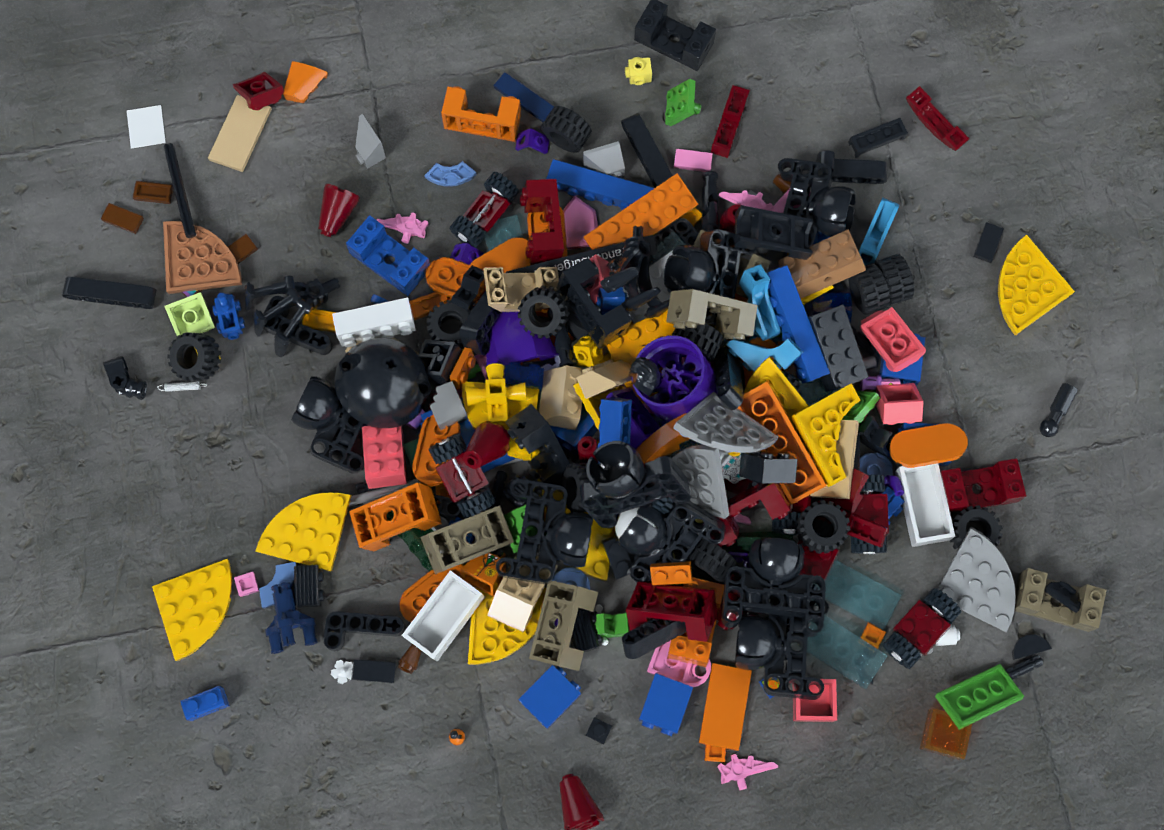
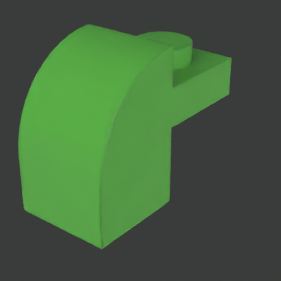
(612, 625)

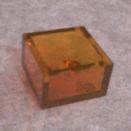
(943, 736)

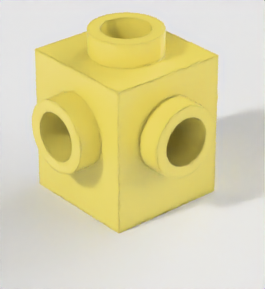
(639, 71)

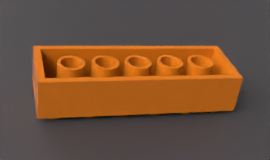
(652, 212)
(766, 408)

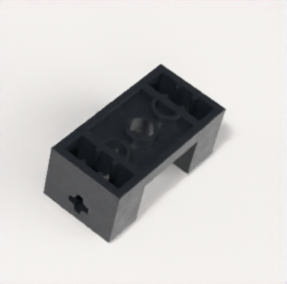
(657, 28)
(575, 286)
(533, 432)

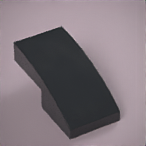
(373, 671)

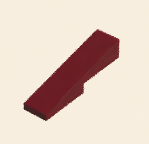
(729, 121)
(863, 528)

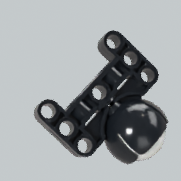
(652, 534)

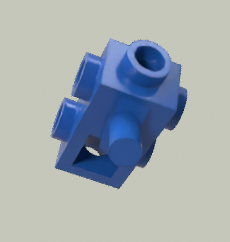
(227, 309)

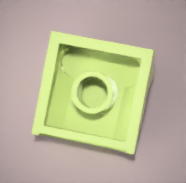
(190, 315)

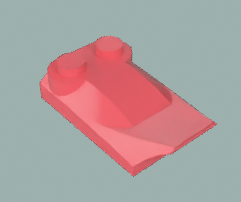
(892, 339)

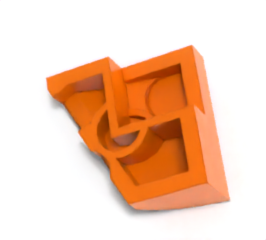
(302, 81)

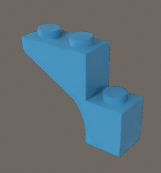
(878, 230)
(755, 286)
(754, 354)

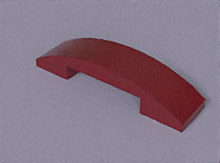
(935, 121)

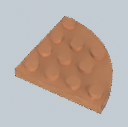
(197, 261)

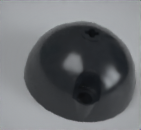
(381, 394)

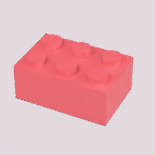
(384, 456)

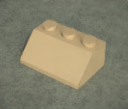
(604, 377)
(558, 397)

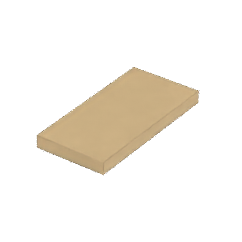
(239, 135)
(846, 448)

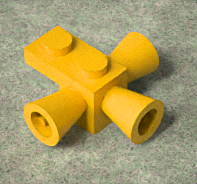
(496, 394)

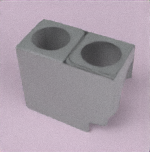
(448, 406)

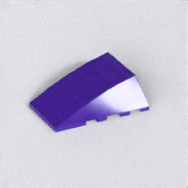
(513, 344)

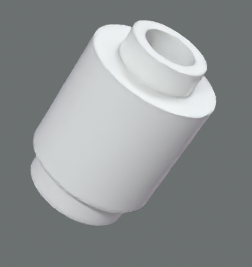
(950, 637)

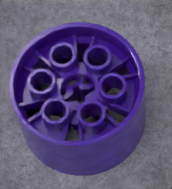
(699, 384)

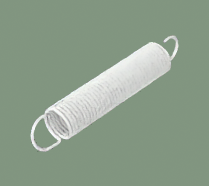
(182, 386)

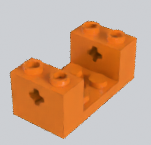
(458, 118)
(411, 507)
(690, 650)

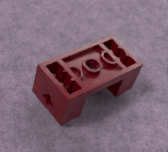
(543, 197)
(999, 486)
(771, 497)
(690, 605)

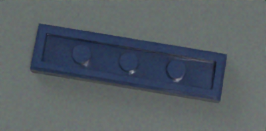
(528, 99)

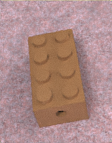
(829, 264)

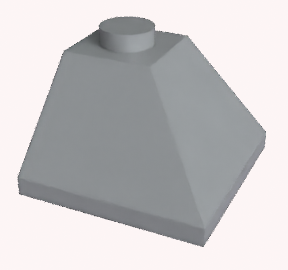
(368, 145)
(605, 160)

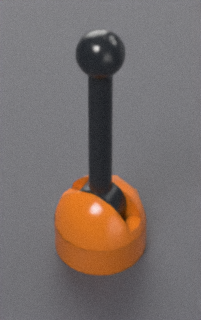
(455, 737)

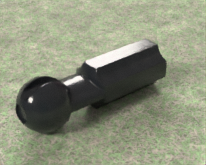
(1059, 408)

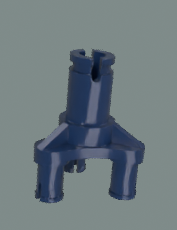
(288, 619)

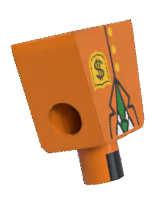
(482, 572)

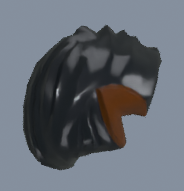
(645, 375)

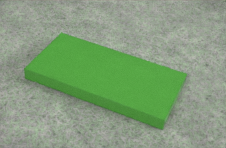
(979, 696)

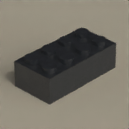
(838, 348)

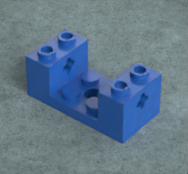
(373, 245)

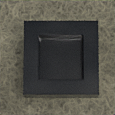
(598, 730)

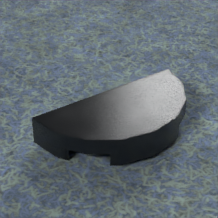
(1064, 594)
(1030, 645)

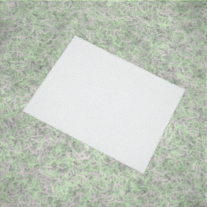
(146, 126)

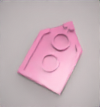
(579, 221)

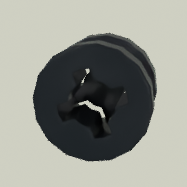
(136, 389)

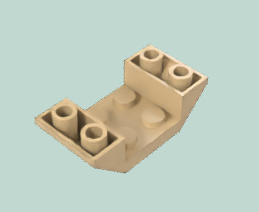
(508, 289)
(516, 599)

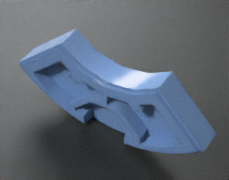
(451, 175)
(283, 574)

